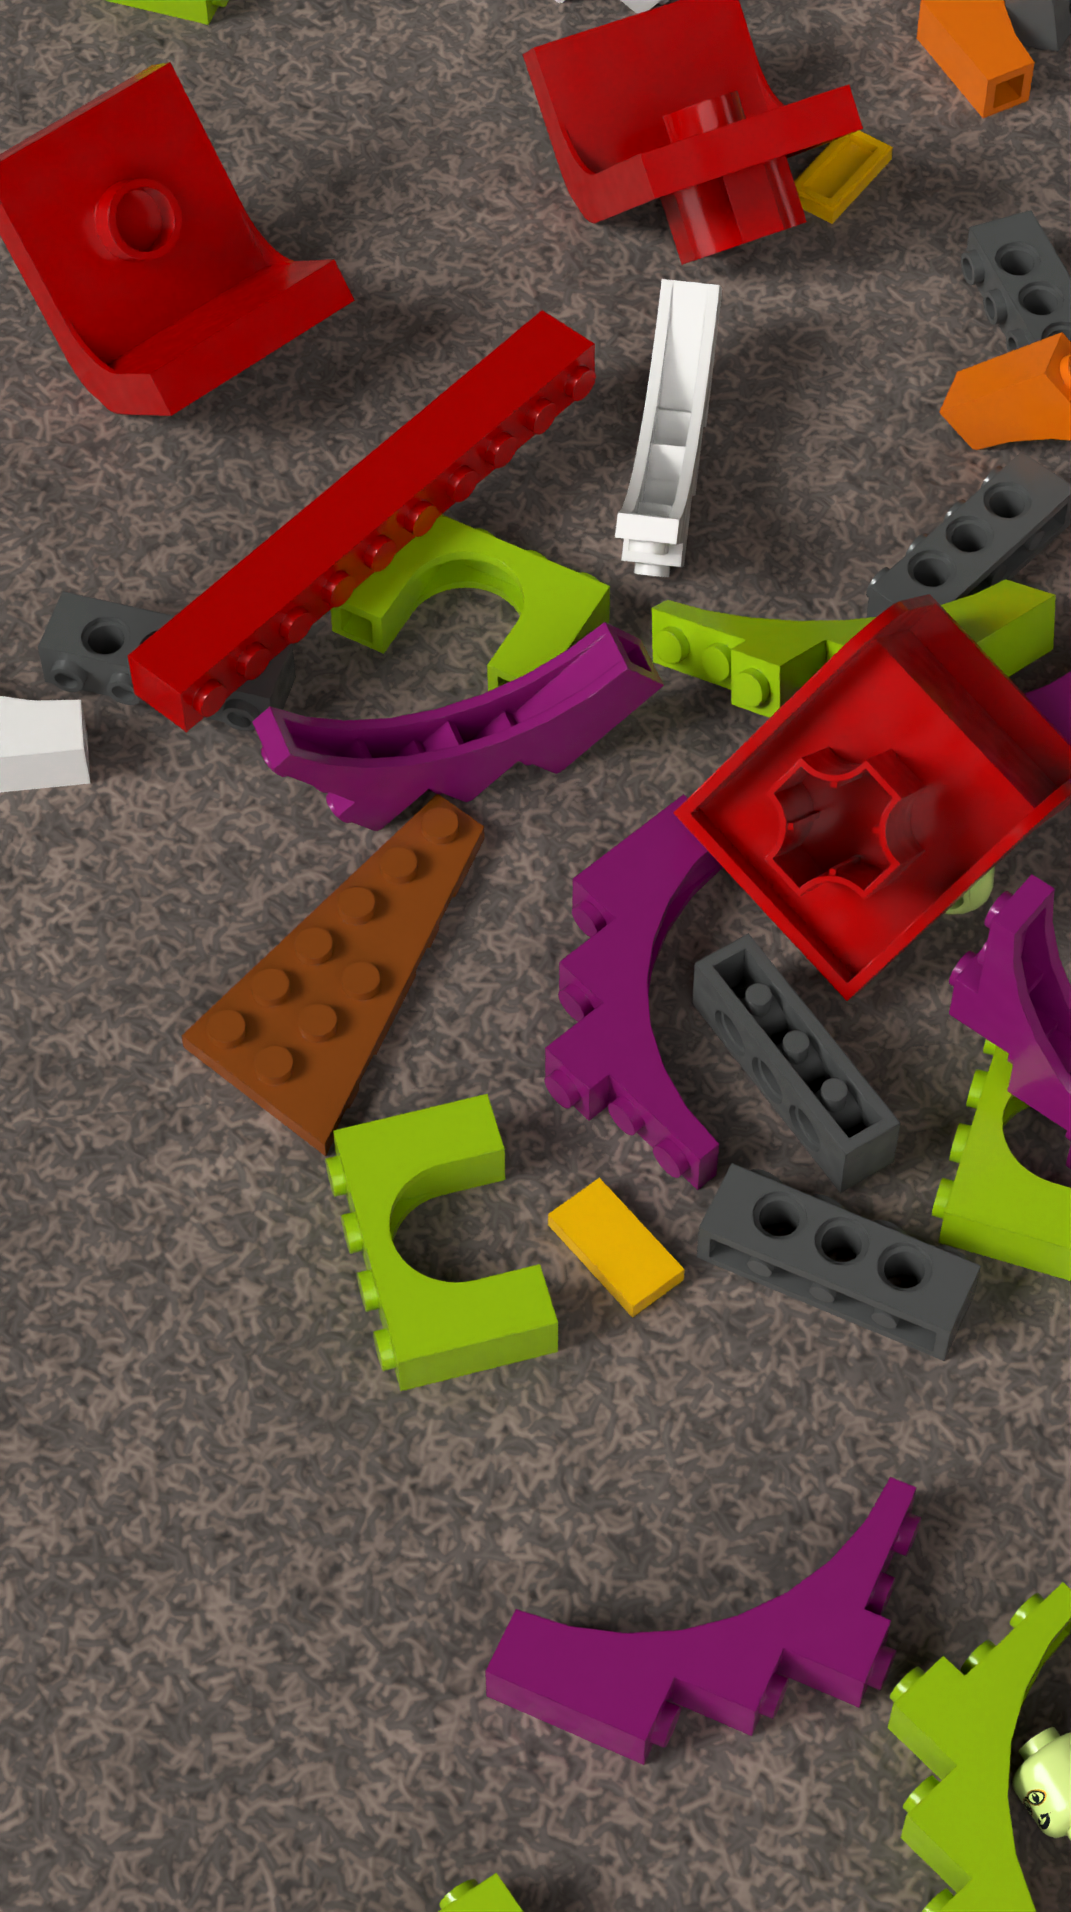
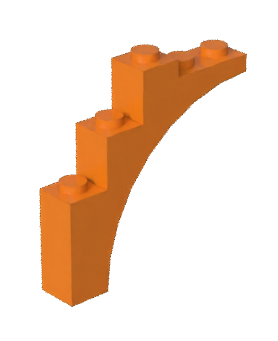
(977, 51)
(1014, 396)

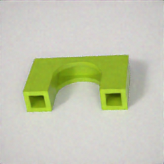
(552, 600)
(994, 1200)
(428, 1324)

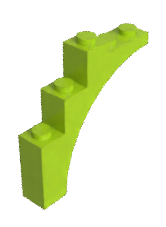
(774, 658)
(965, 1737)

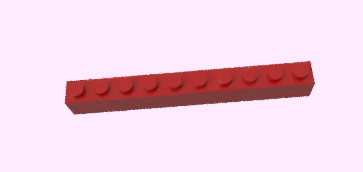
(361, 522)

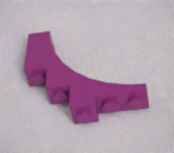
(462, 748)
(604, 984)
(1022, 999)
(623, 1684)

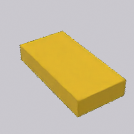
(841, 174)
(616, 1247)

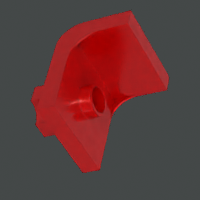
(683, 116)
(149, 251)
(882, 791)

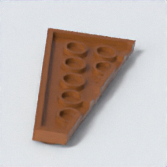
(327, 994)

